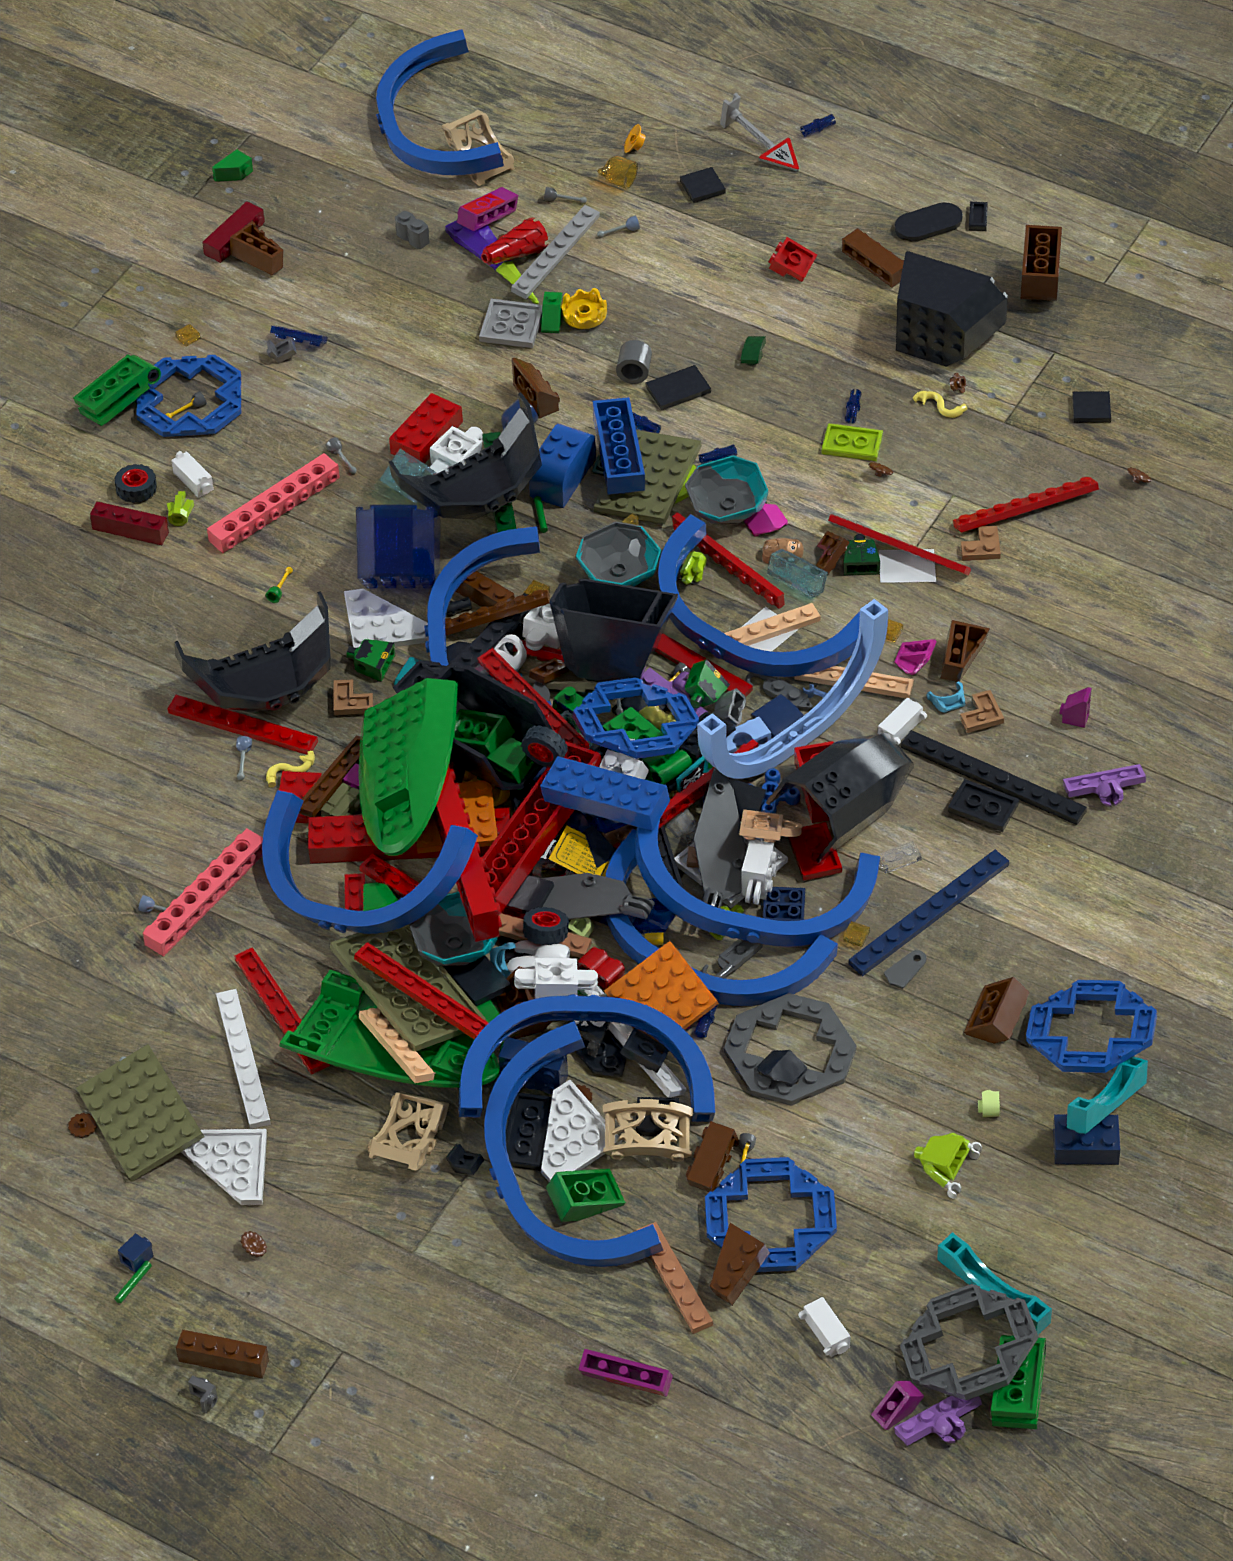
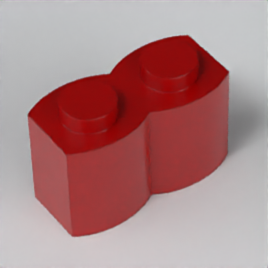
(607, 968)

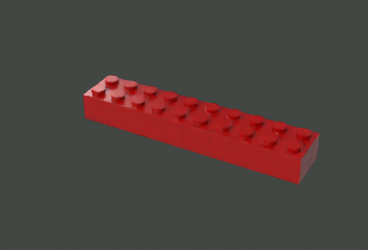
(529, 834)
(346, 840)
(474, 881)

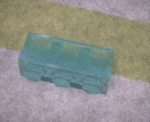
(797, 573)

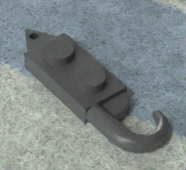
(776, 686)
(735, 957)

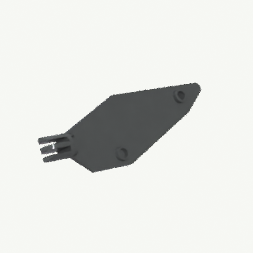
(718, 843)
(594, 896)

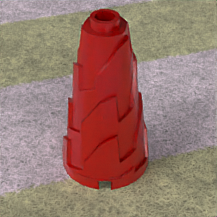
(519, 242)

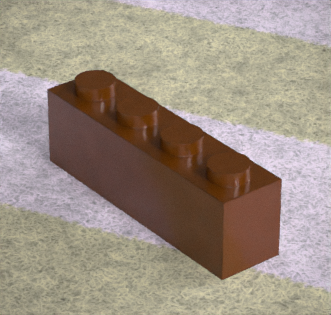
(873, 257)
(483, 590)
(222, 1353)

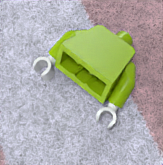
(944, 1158)

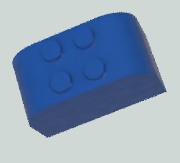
(565, 461)

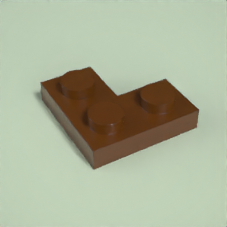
(833, 548)

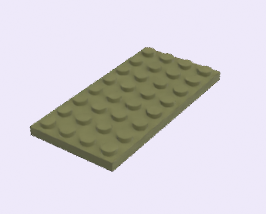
(410, 1018)

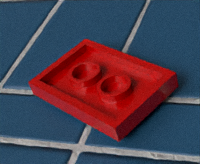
(299, 784)
(808, 848)

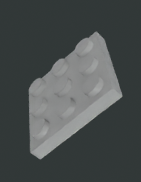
(511, 323)

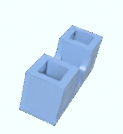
(752, 729)

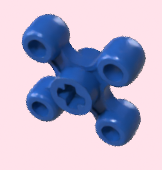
(772, 779)

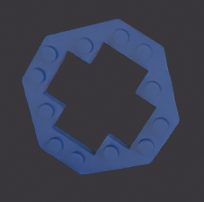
(190, 424)
(674, 732)
(1118, 1049)
(802, 1184)

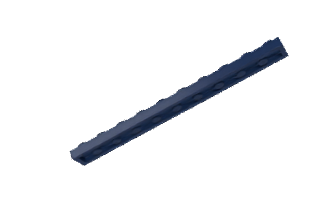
(928, 912)

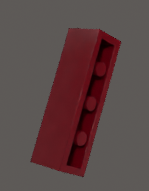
(218, 242)
(129, 523)

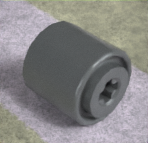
(634, 362)

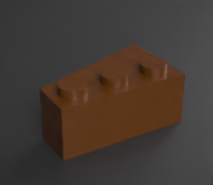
(256, 249)
(961, 649)
(711, 1157)
(737, 1263)

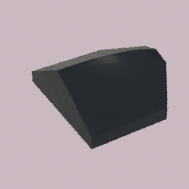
(782, 1066)

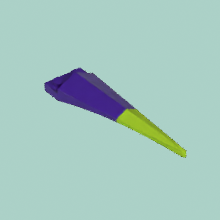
(476, 241)

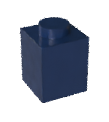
(135, 1252)

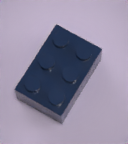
(546, 1078)
(1095, 1147)

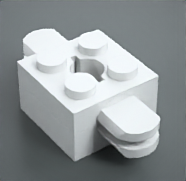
(455, 447)
(540, 628)
(624, 764)
(758, 870)
(555, 977)

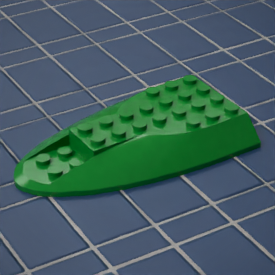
(405, 761)
(338, 1037)

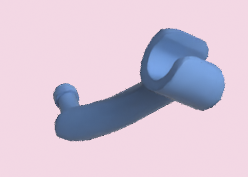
(812, 691)

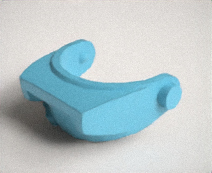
(948, 703)
(498, 958)

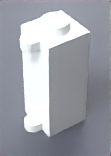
(192, 474)
(902, 720)
(826, 1327)

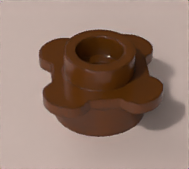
(958, 383)

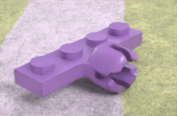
(676, 686)
(1106, 783)
(939, 1419)

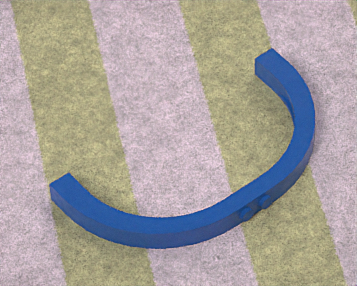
(418, 157)
(478, 554)
(722, 646)
(408, 909)
(746, 926)
(726, 991)
(588, 1009)
(512, 1078)

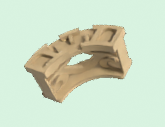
(457, 136)
(622, 1111)
(392, 1148)

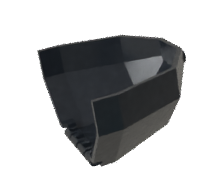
(484, 480)
(268, 675)

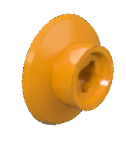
(634, 139)

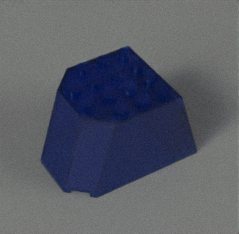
(398, 546)

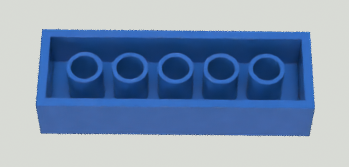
(618, 446)
(605, 793)

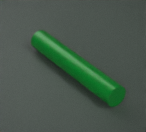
(540, 514)
(133, 1282)

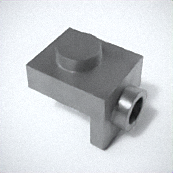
(281, 350)
(205, 1390)

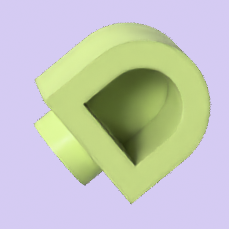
(581, 926)
(990, 1104)

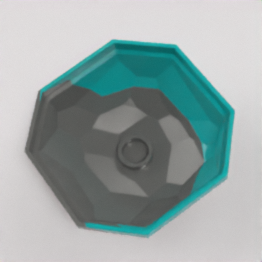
(727, 490)
(619, 554)
(446, 935)

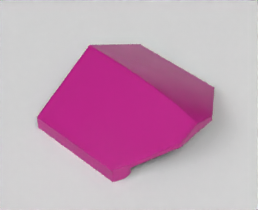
(766, 520)
(914, 655)

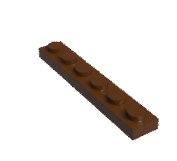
(500, 610)
(331, 779)

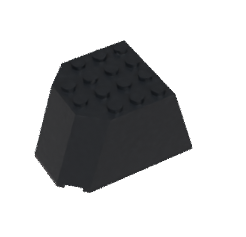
(945, 310)
(609, 627)

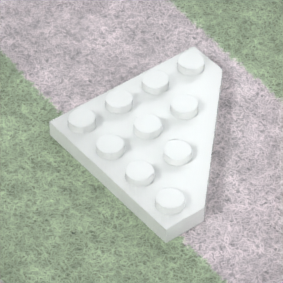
(380, 620)
(573, 1132)
(233, 1161)

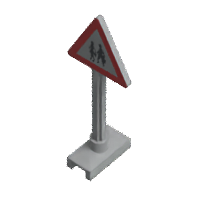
(779, 155)

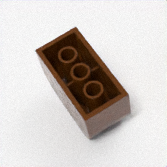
(1041, 262)

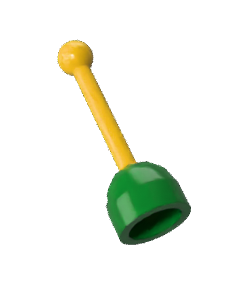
(274, 593)

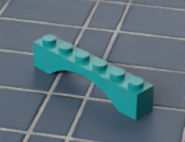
(1127, 1079)
(963, 1262)

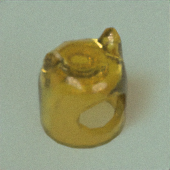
(619, 168)

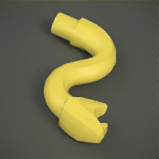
(953, 413)
(272, 771)

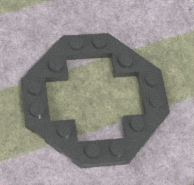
(769, 1016)
(1010, 1354)

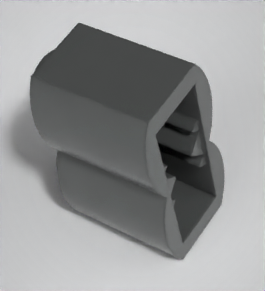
(412, 230)
(730, 706)

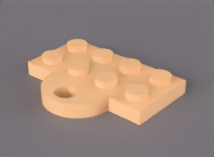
(767, 826)

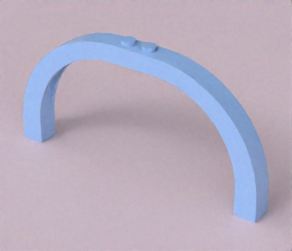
(854, 677)

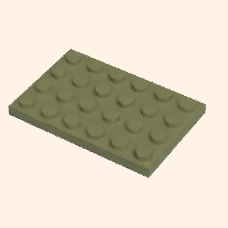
(666, 467)
(140, 1112)

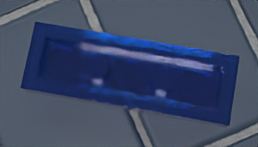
(298, 336)

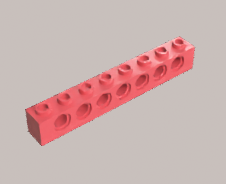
(273, 503)
(203, 892)

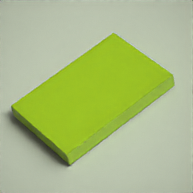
(852, 442)

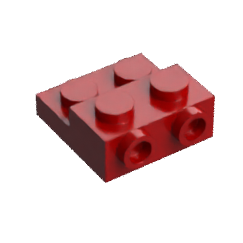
(792, 259)

